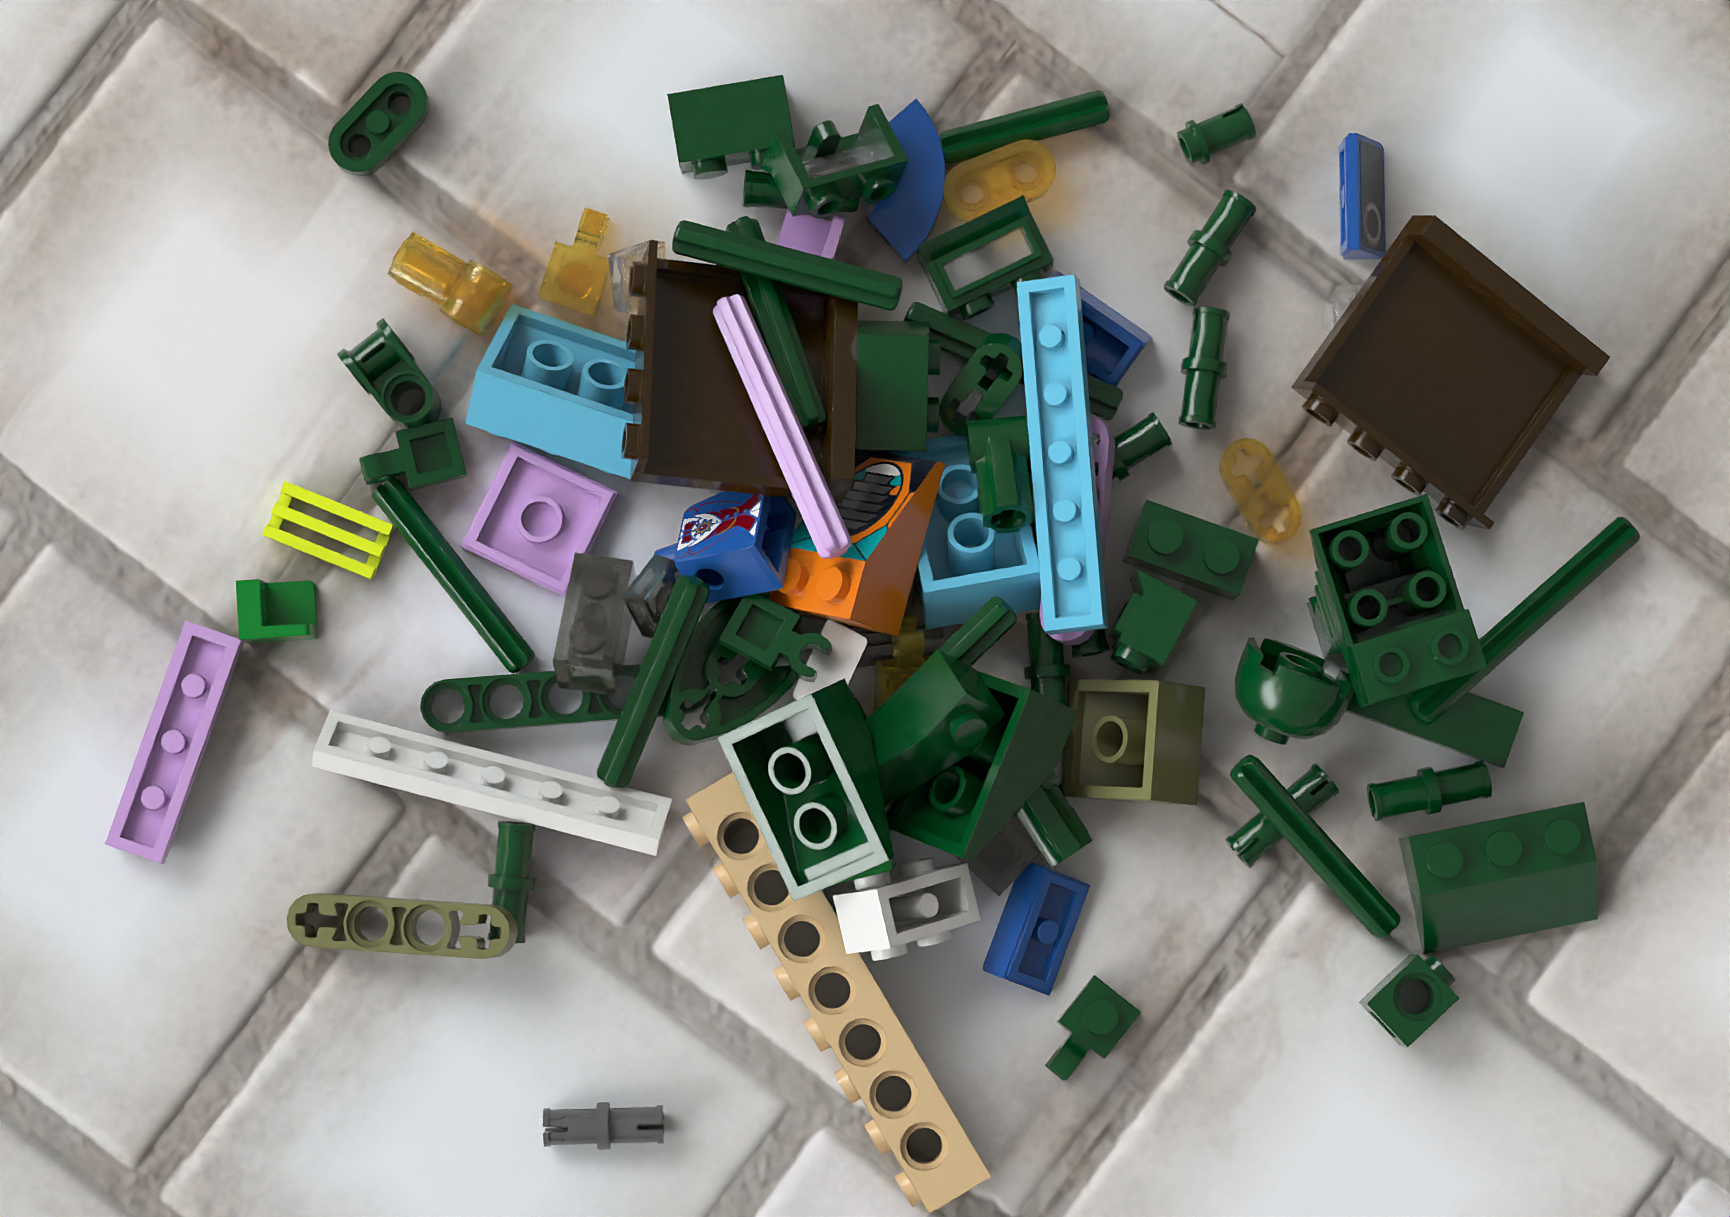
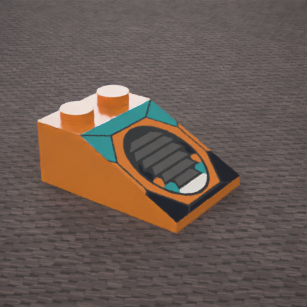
(887, 523)

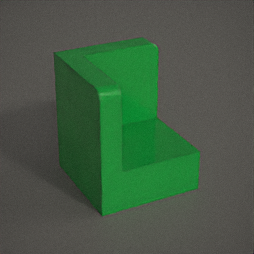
(276, 611)

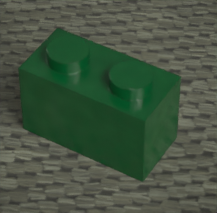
(728, 124)
(893, 385)
(1190, 550)

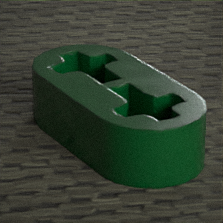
(972, 377)

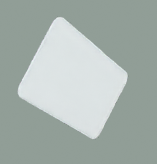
(840, 664)

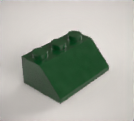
(1502, 877)

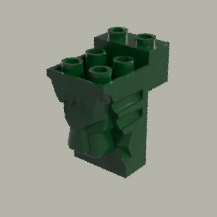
(1391, 602)

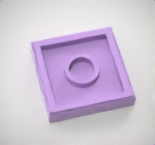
(538, 518)

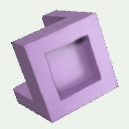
(811, 234)

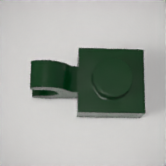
(425, 453)
(1095, 1022)

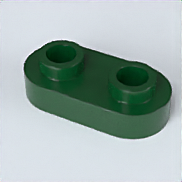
(374, 121)

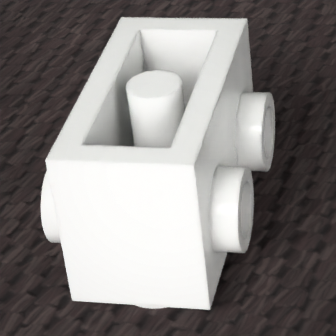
(908, 908)

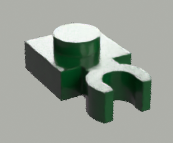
(766, 633)

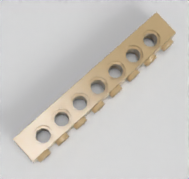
(957, 1164)

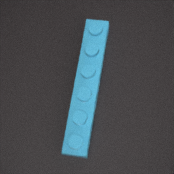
(1062, 455)

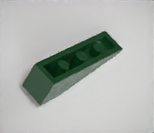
(930, 724)

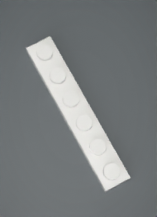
(491, 782)

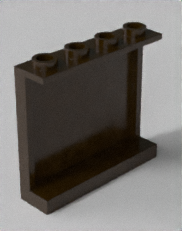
(1445, 370)
(690, 402)

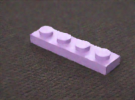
(174, 742)

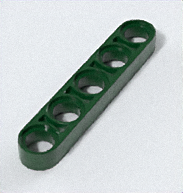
(536, 705)

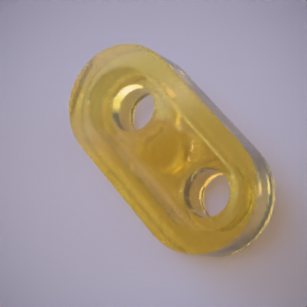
(997, 179)

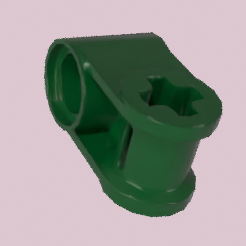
(387, 371)

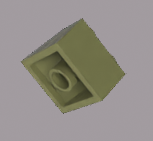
(1134, 741)

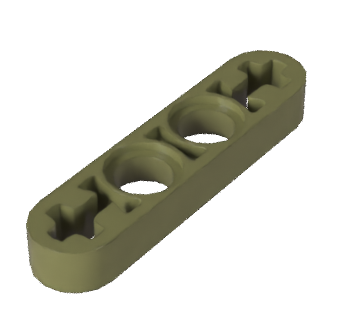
(402, 921)

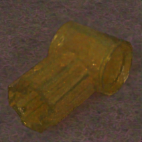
(463, 290)

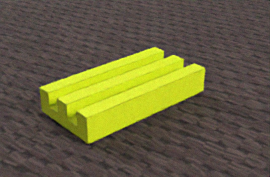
(282, 512)

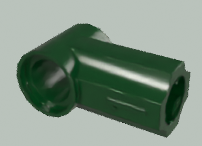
(1001, 463)
(1052, 822)

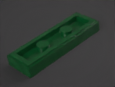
(1469, 727)

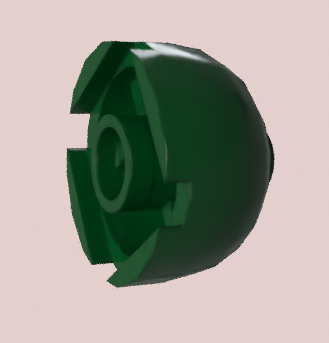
(1289, 691)

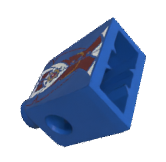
(735, 543)

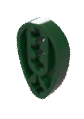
(698, 675)

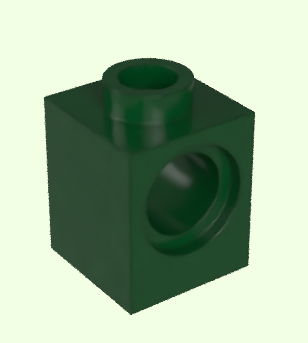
(1384, 1002)

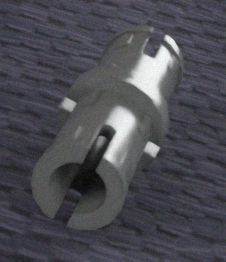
(603, 1126)

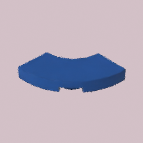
(912, 210)

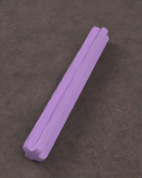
(782, 427)

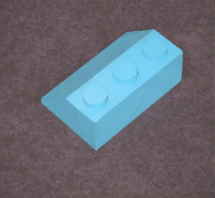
(555, 389)

